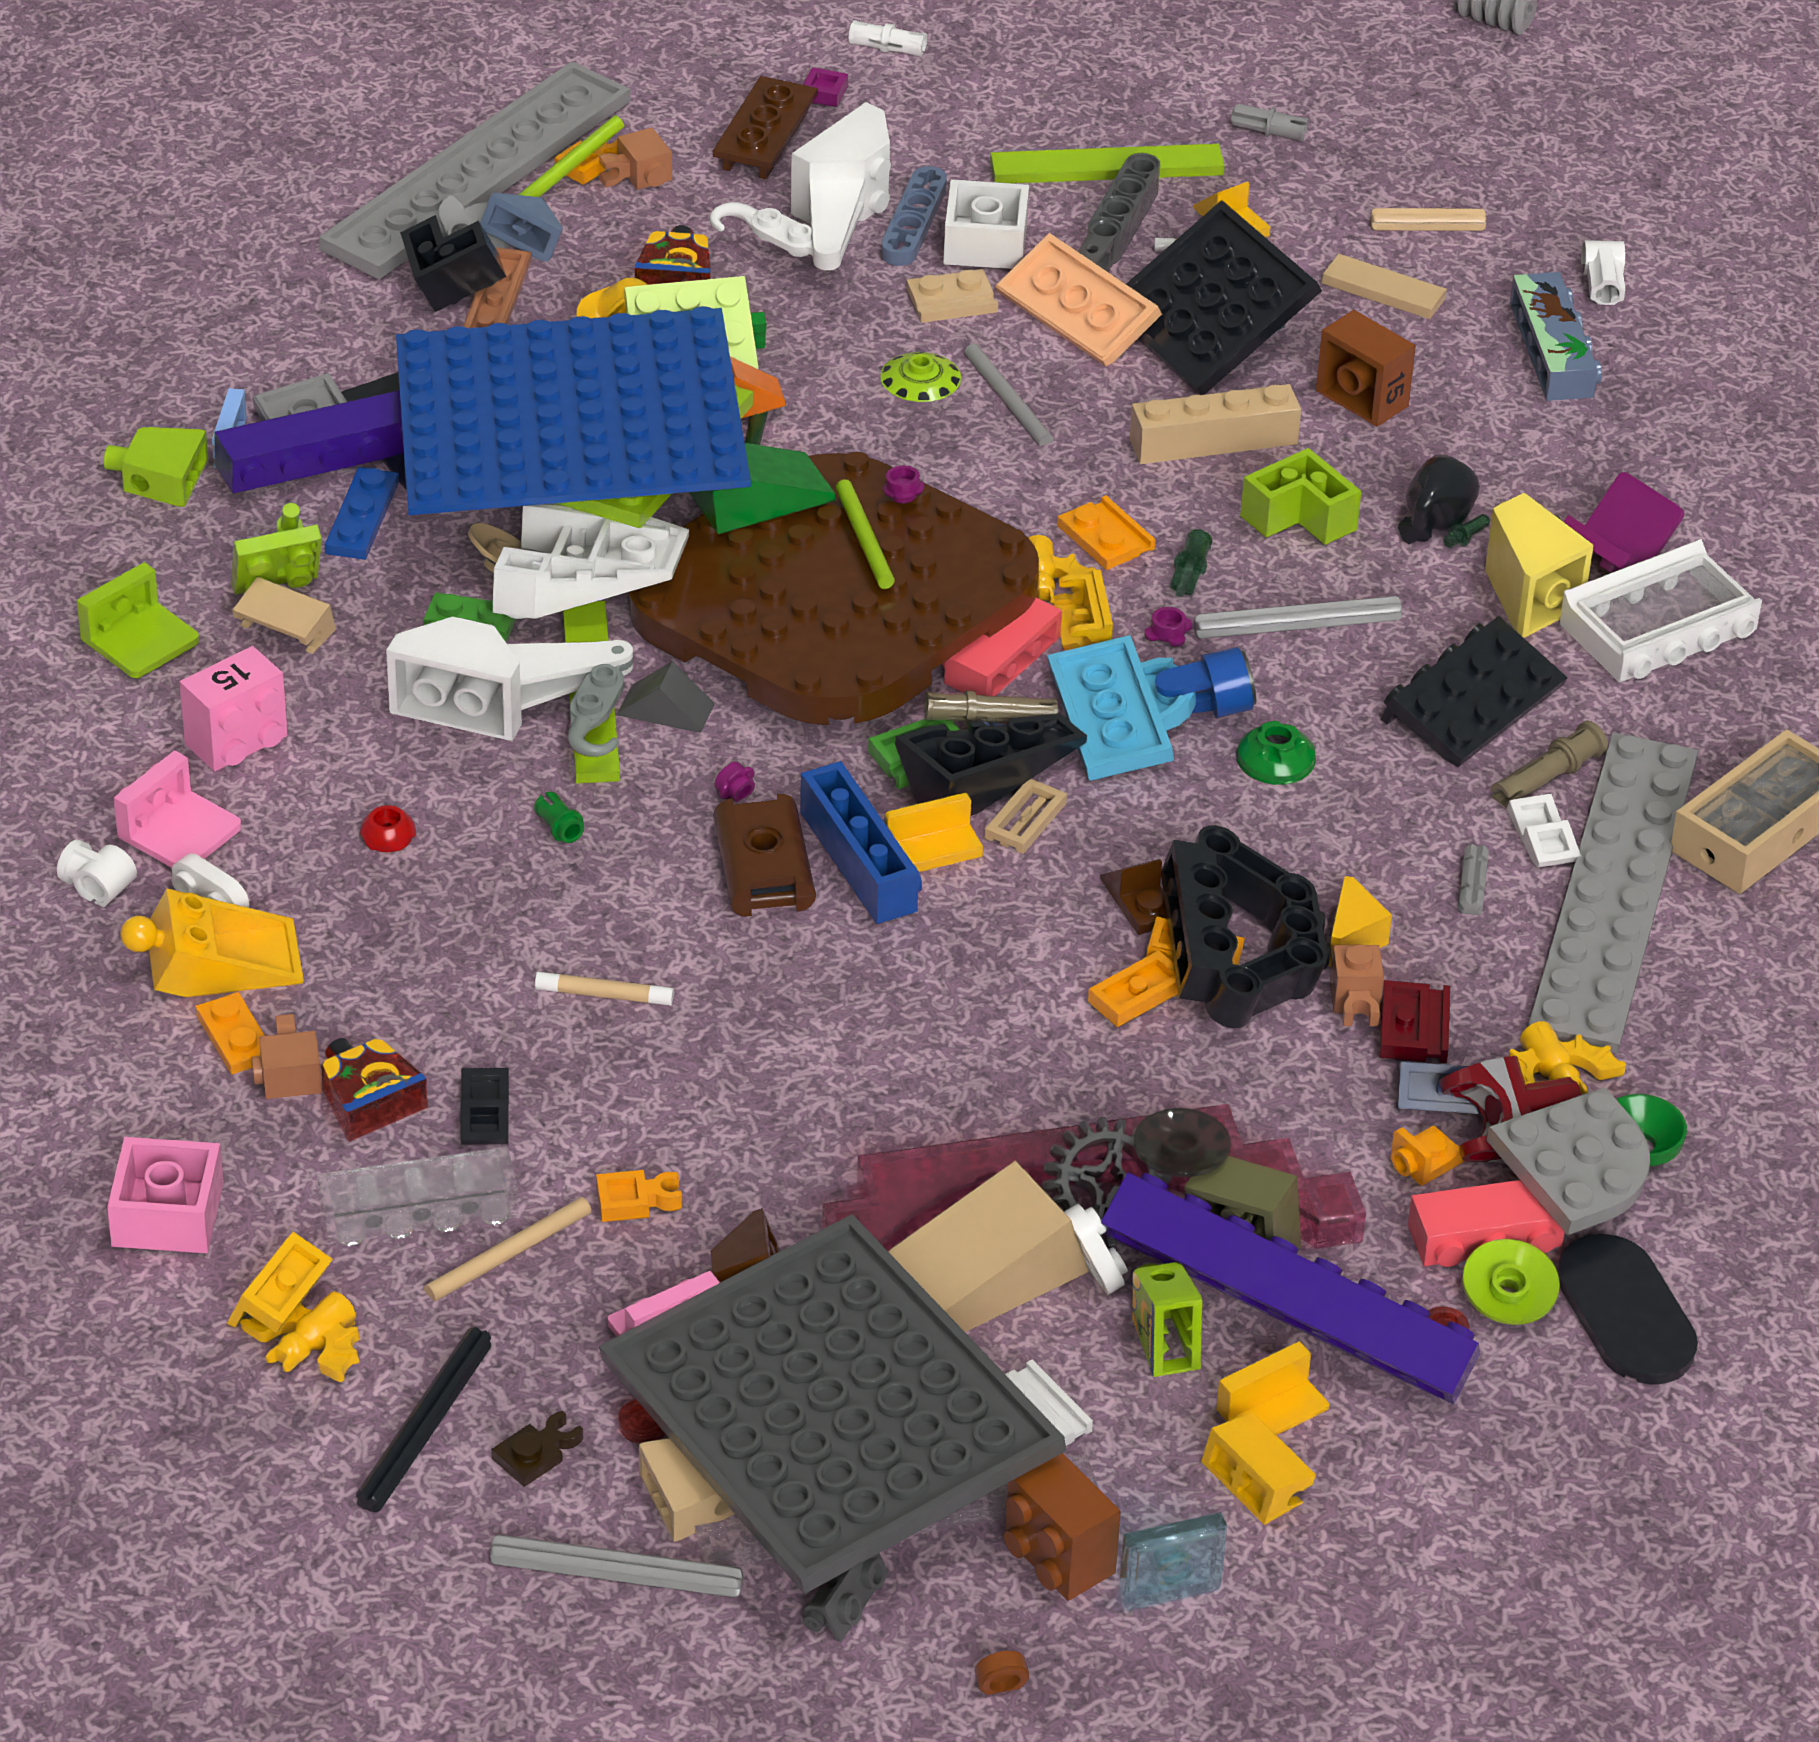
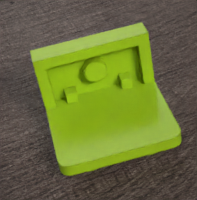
(131, 626)

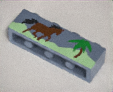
(1554, 336)

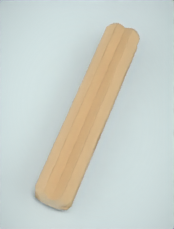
(1428, 219)

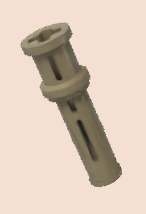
(1563, 756)

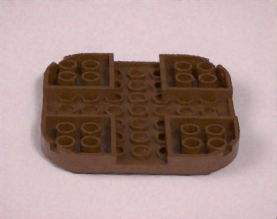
(802, 611)

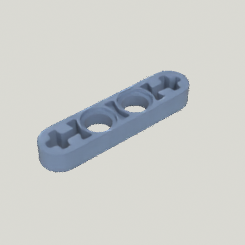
(914, 216)

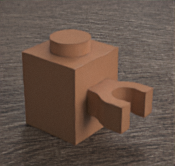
(640, 158)
(1356, 982)
(288, 1061)

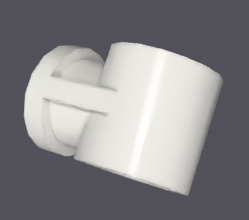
(96, 874)

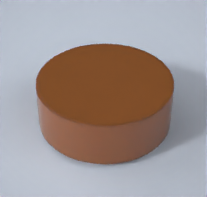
(1001, 1672)

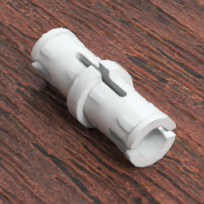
(887, 38)

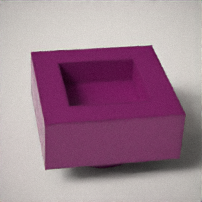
(830, 85)

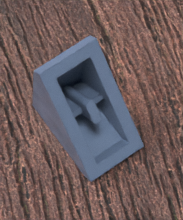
(523, 223)

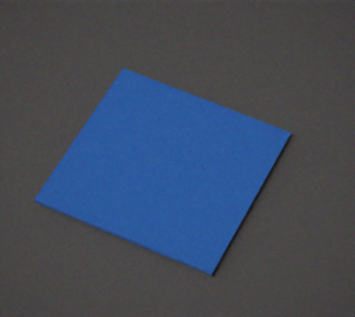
(569, 411)

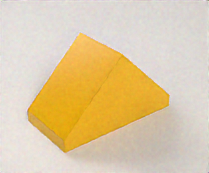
(1359, 918)

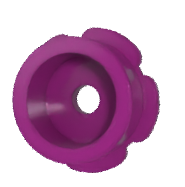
(903, 484)
(735, 781)

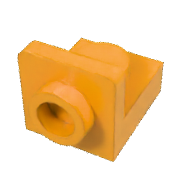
(1424, 1154)

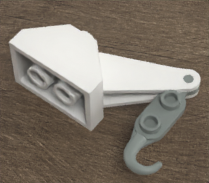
(475, 682)

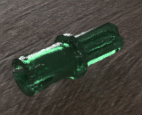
(1191, 562)

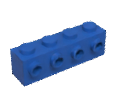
(859, 842)

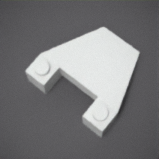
(580, 560)

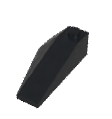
(984, 758)

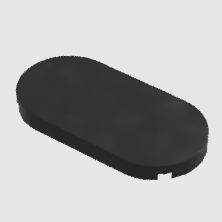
(1627, 1309)

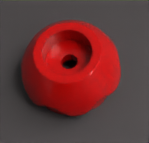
(387, 829)

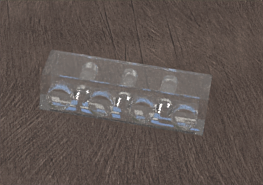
(418, 1196)

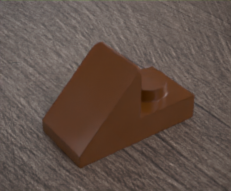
(1138, 893)

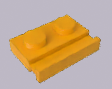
(1106, 532)

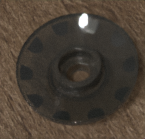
(1182, 1142)

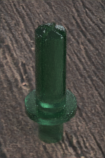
(1462, 533)

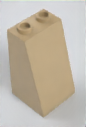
(993, 1249)

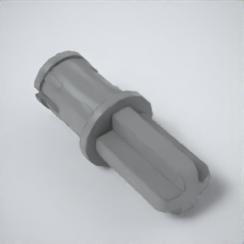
(1269, 122)

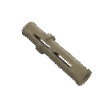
(973, 707)

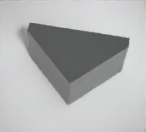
(668, 699)

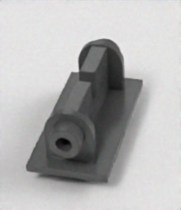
(844, 1604)

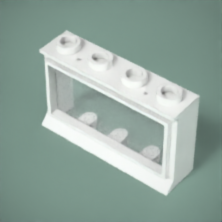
(1658, 612)

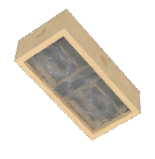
(1753, 814)

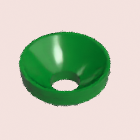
(1276, 762)
(1660, 1124)

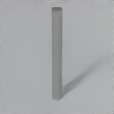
(1008, 395)

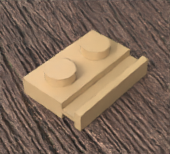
(952, 295)

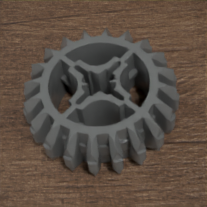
(1085, 1177)

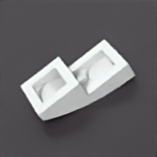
(1542, 831)

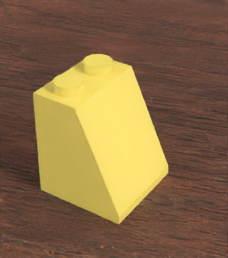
(1533, 562)

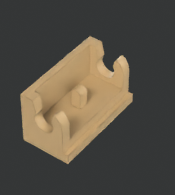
(286, 613)

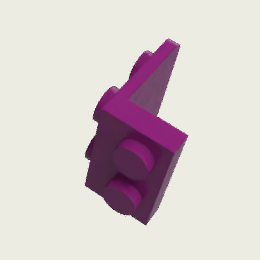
(1629, 523)

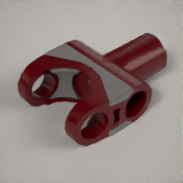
(1501, 1095)

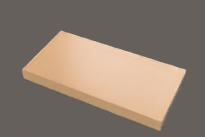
(1078, 300)

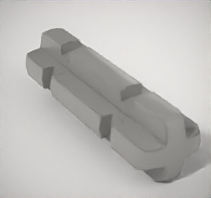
(1473, 879)

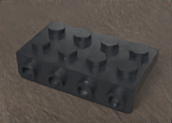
(1474, 691)

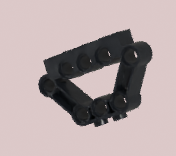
(1203, 945)

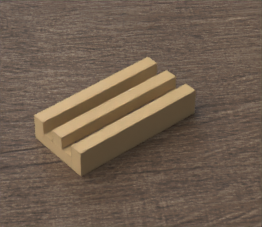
(1012, 838)

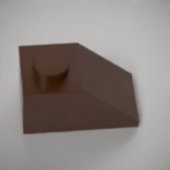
(744, 1246)

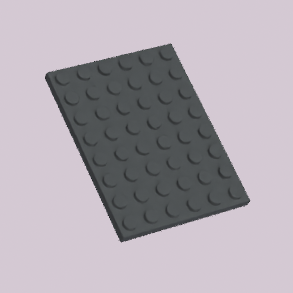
(831, 1402)

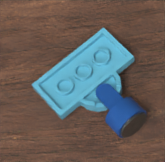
(1132, 703)

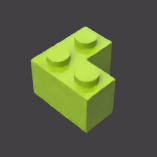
(1301, 492)

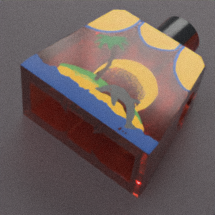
(674, 257)
(370, 1086)

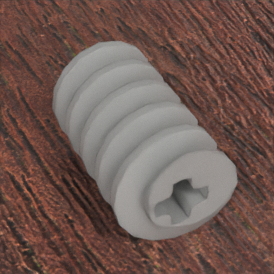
(1507, 13)

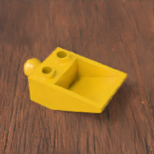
(214, 946)

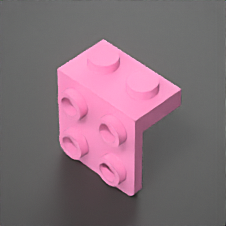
(169, 819)

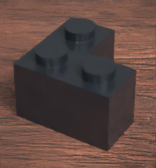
(451, 264)

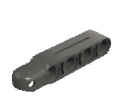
(1122, 210)

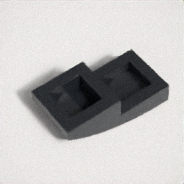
(484, 1106)

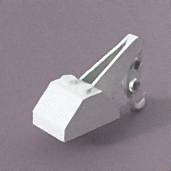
(833, 186)

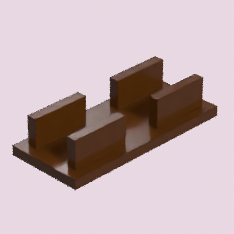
(764, 124)

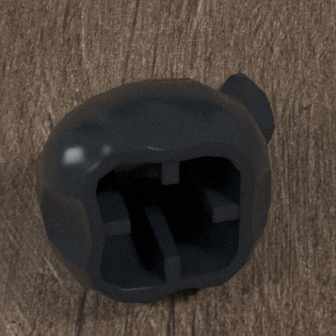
(1438, 497)

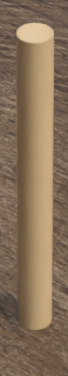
(507, 1249)

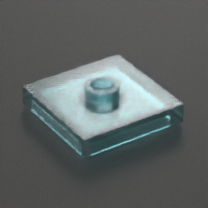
(1172, 1561)

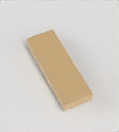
(1384, 286)

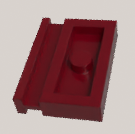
(1414, 1021)

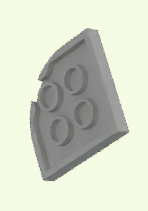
(1577, 1158)

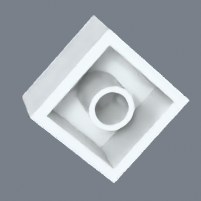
(985, 224)

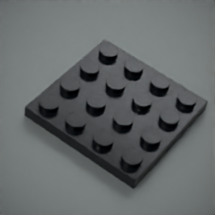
(1219, 296)

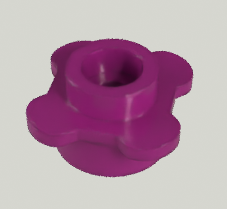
(1168, 625)

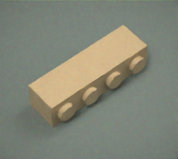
(1215, 423)

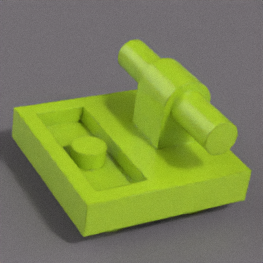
(278, 557)

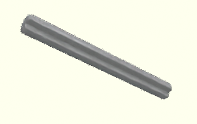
(1297, 617)
(616, 1565)

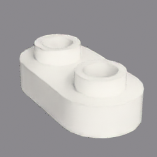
(202, 878)
(1102, 1263)

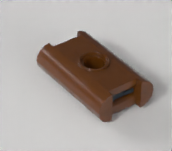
(764, 855)

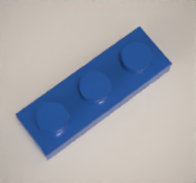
(362, 513)

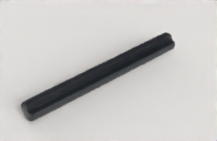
(423, 1420)

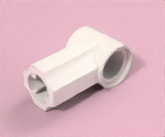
(1604, 270)

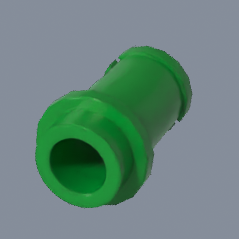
(560, 818)

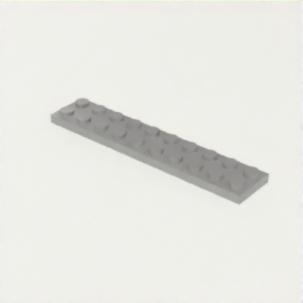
(477, 165)
(1614, 891)

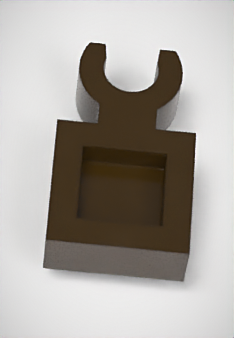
(535, 1452)

